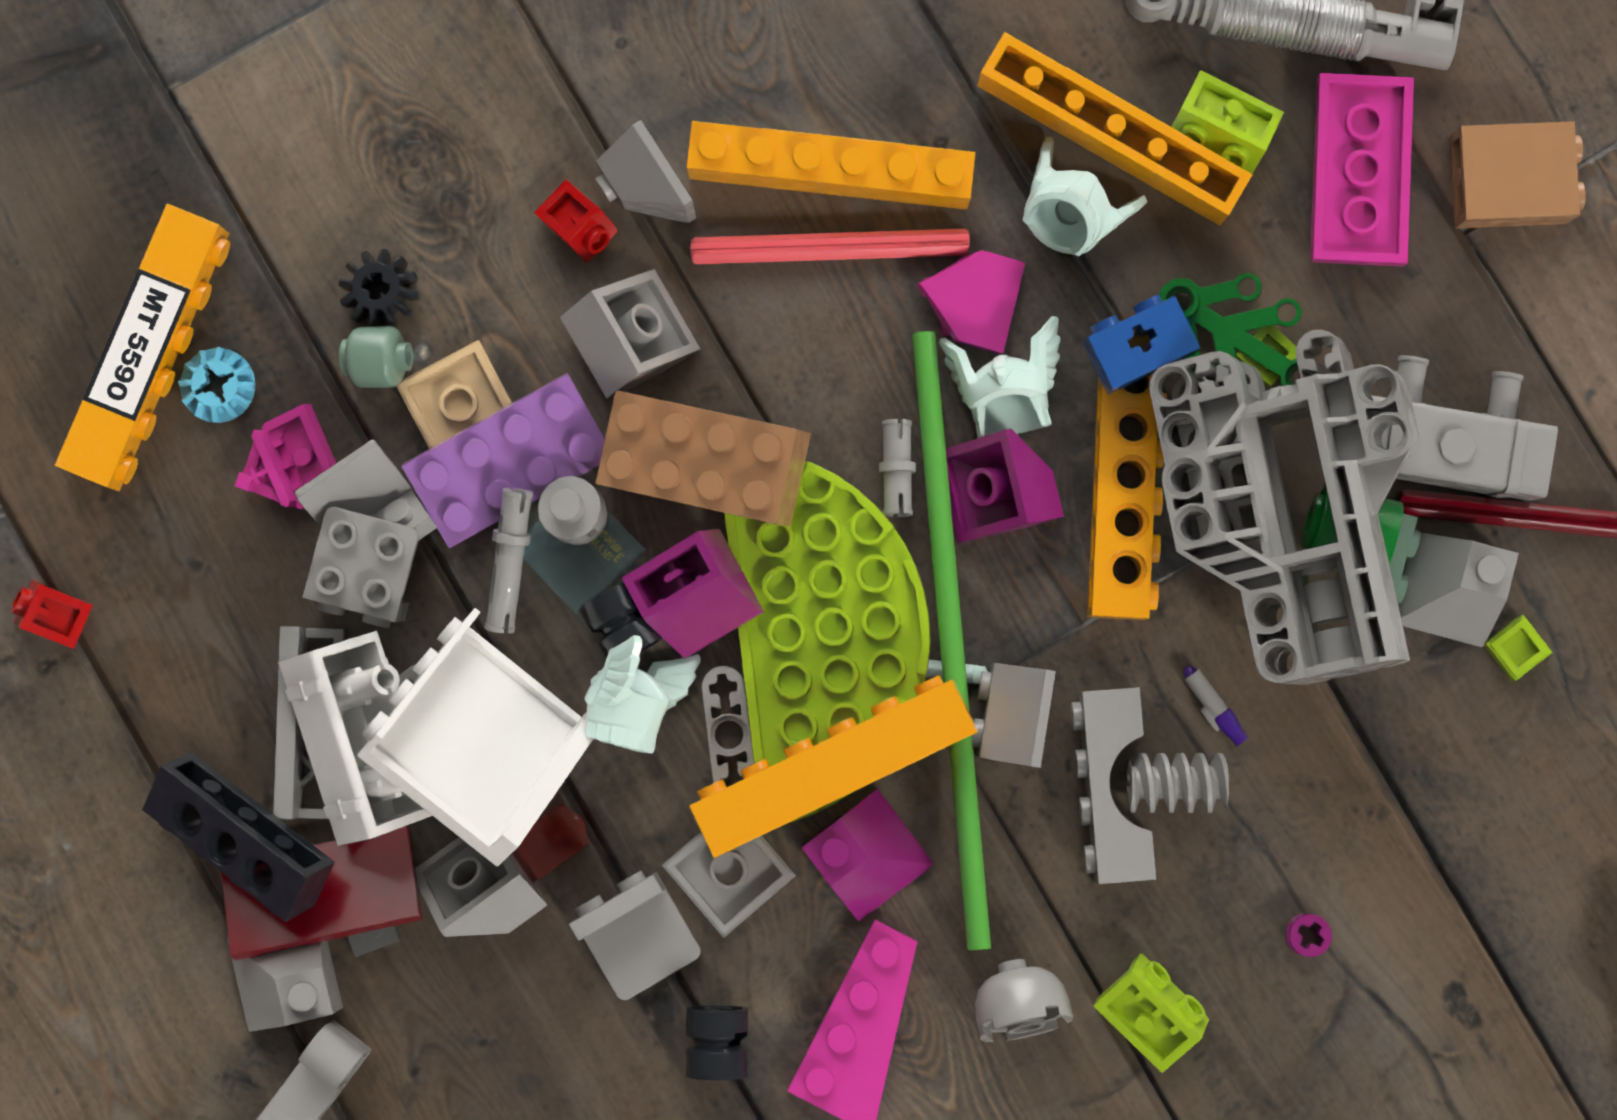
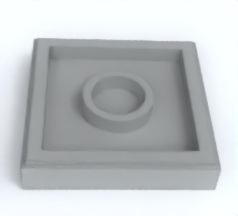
(732, 884)

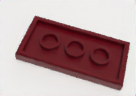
(365, 892)

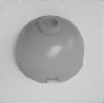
(1020, 1002)

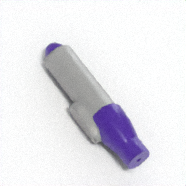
(1214, 708)

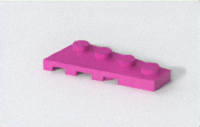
(856, 1038)

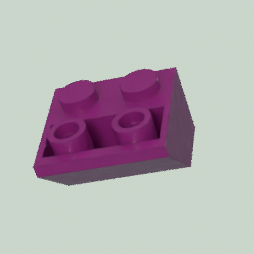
(693, 592)

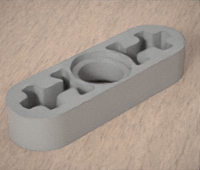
(713, 700)

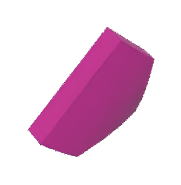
(975, 299)
(286, 456)

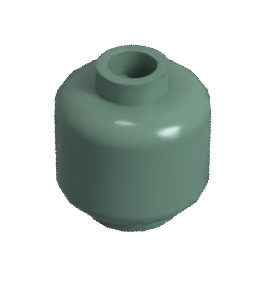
(375, 357)

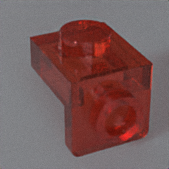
(551, 842)

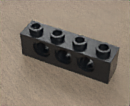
(238, 836)

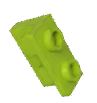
(1227, 121)
(1153, 1013)

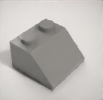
(629, 332)
(1013, 714)

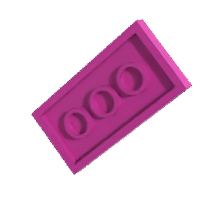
(1361, 169)

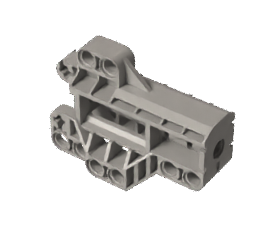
(1263, 561)

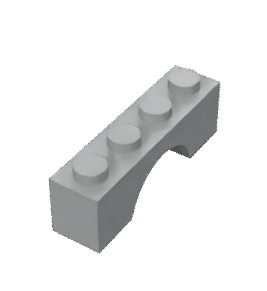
(1117, 846)

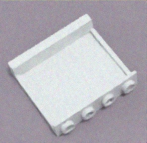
(476, 741)

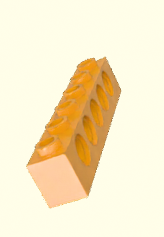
(1105, 593)

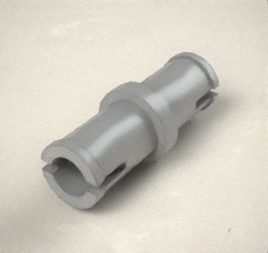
(897, 468)

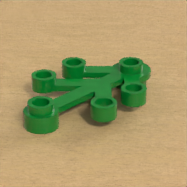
(1230, 331)

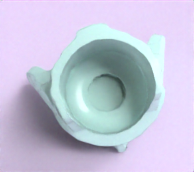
(1071, 207)
(1008, 389)
(630, 704)

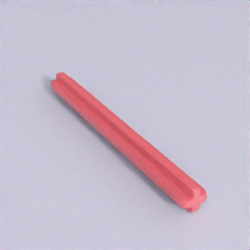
(830, 246)

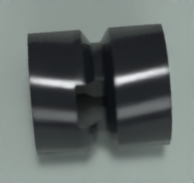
(617, 619)
(717, 1042)

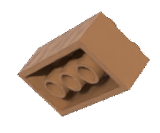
(703, 458)

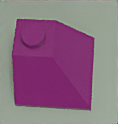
(999, 487)
(867, 855)

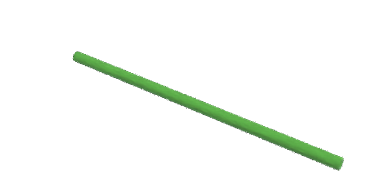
(950, 635)

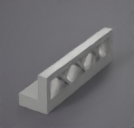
(289, 740)

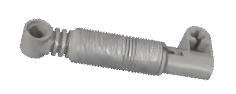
(1327, 26)

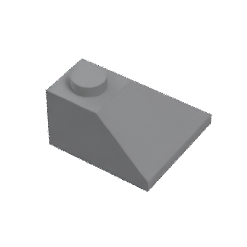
(643, 178)
(1456, 588)
(473, 894)
(287, 986)

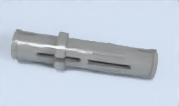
(510, 546)

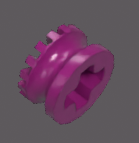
(1294, 938)

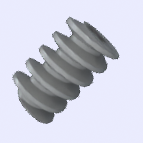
(1177, 781)

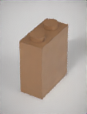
(1516, 174)

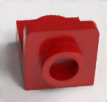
(576, 221)
(50, 613)

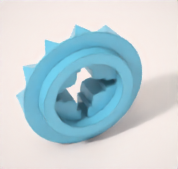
(237, 391)

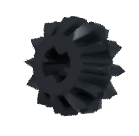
(392, 275)

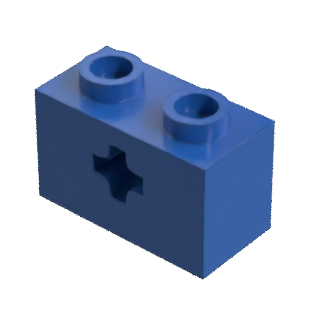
(1168, 335)

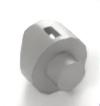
(572, 510)

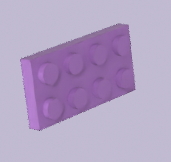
(516, 447)

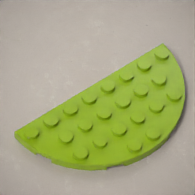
(838, 617)

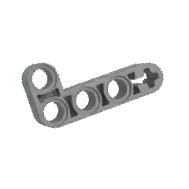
(319, 1077)

